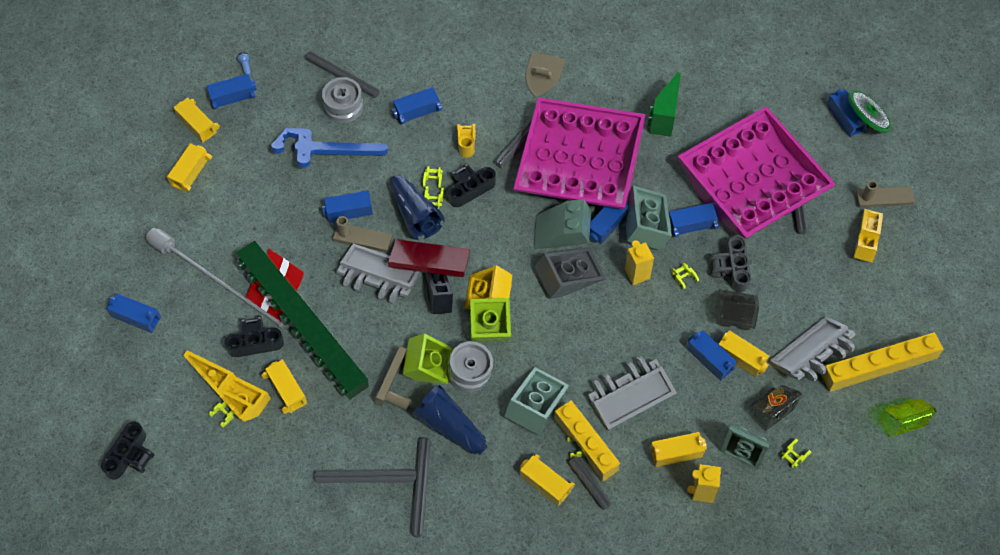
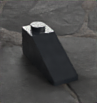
(439, 293)

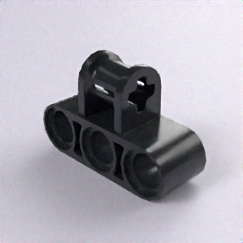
(466, 178)
(254, 331)
(134, 457)

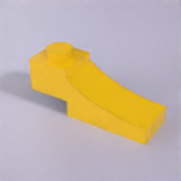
(868, 235)

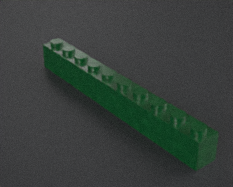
(302, 320)

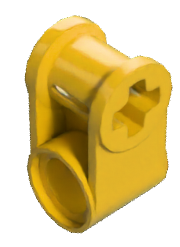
(466, 137)

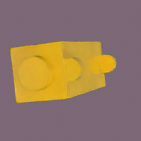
(195, 119)
(188, 167)
(639, 263)
(747, 356)
(285, 386)
(678, 449)
(545, 480)
(705, 483)

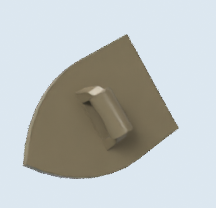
(543, 73)

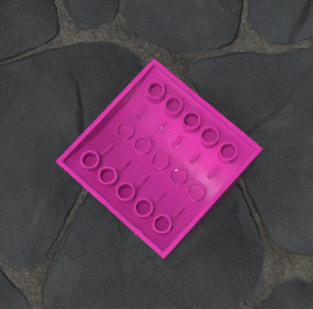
(580, 153)
(754, 173)

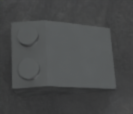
(568, 271)

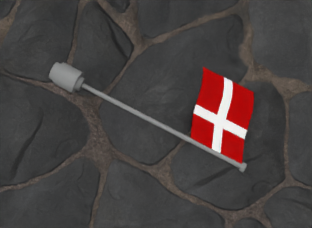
(165, 243)

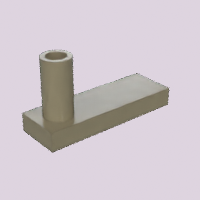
(883, 197)
(361, 236)
(385, 393)

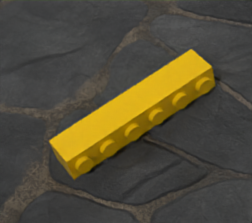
(882, 361)

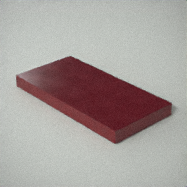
(429, 258)

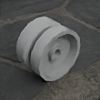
(342, 99)
(470, 366)

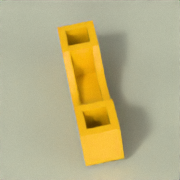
(596, 451)

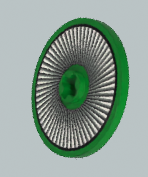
(869, 111)

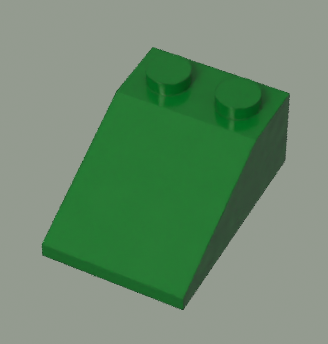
(663, 112)

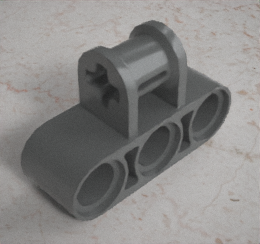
(726, 264)

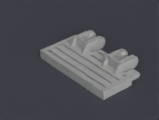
(373, 269)
(814, 347)
(633, 395)

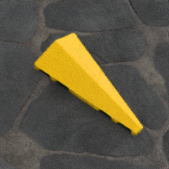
(241, 397)

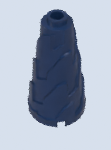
(418, 212)
(447, 419)

